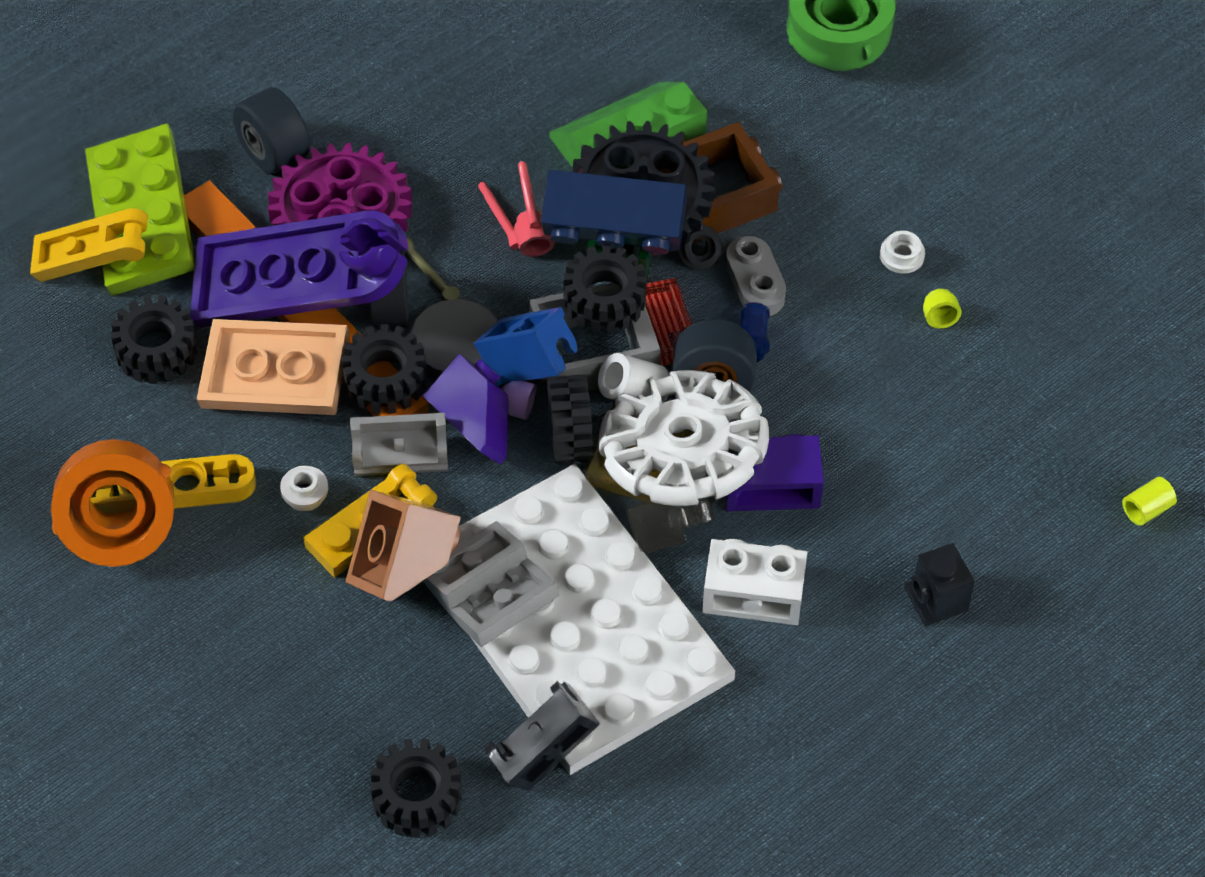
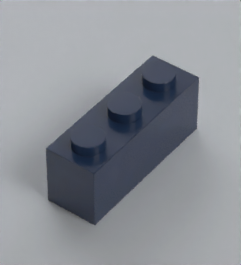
(614, 211)

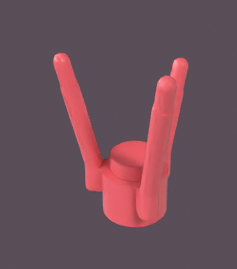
(528, 230)

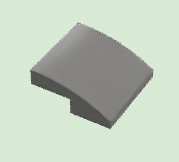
(491, 584)

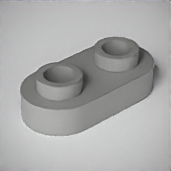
(754, 271)

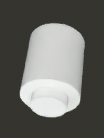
(628, 374)

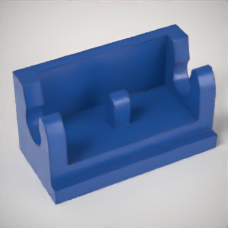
(525, 345)

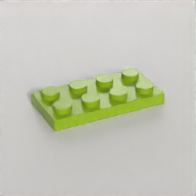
(143, 175)

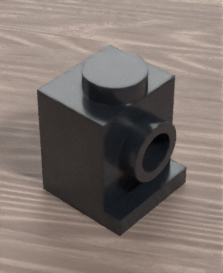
(940, 585)

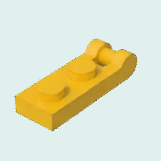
(89, 244)
(336, 538)

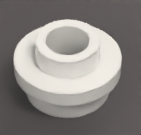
(902, 243)
(304, 498)

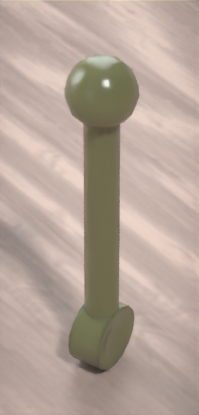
(448, 292)

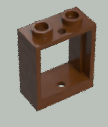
(750, 201)

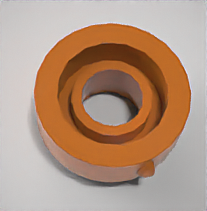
(113, 537)

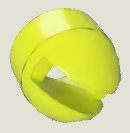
(941, 308)

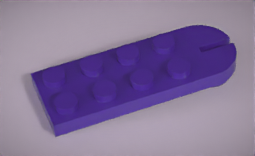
(297, 267)

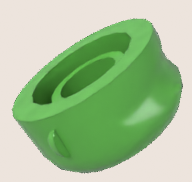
(835, 45)

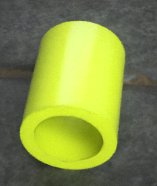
(1149, 501)

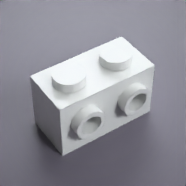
(754, 581)

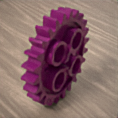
(339, 185)

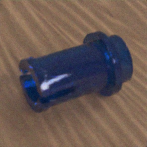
(755, 321)

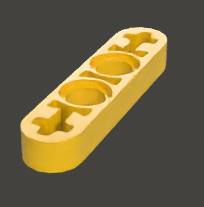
(222, 491)

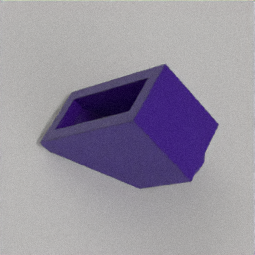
(474, 405)
(785, 479)

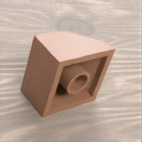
(400, 545)

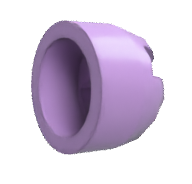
(521, 398)

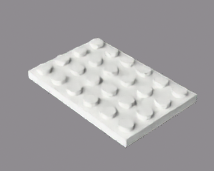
(611, 629)

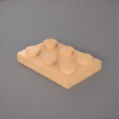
(273, 367)

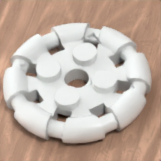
(688, 459)

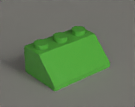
(660, 104)

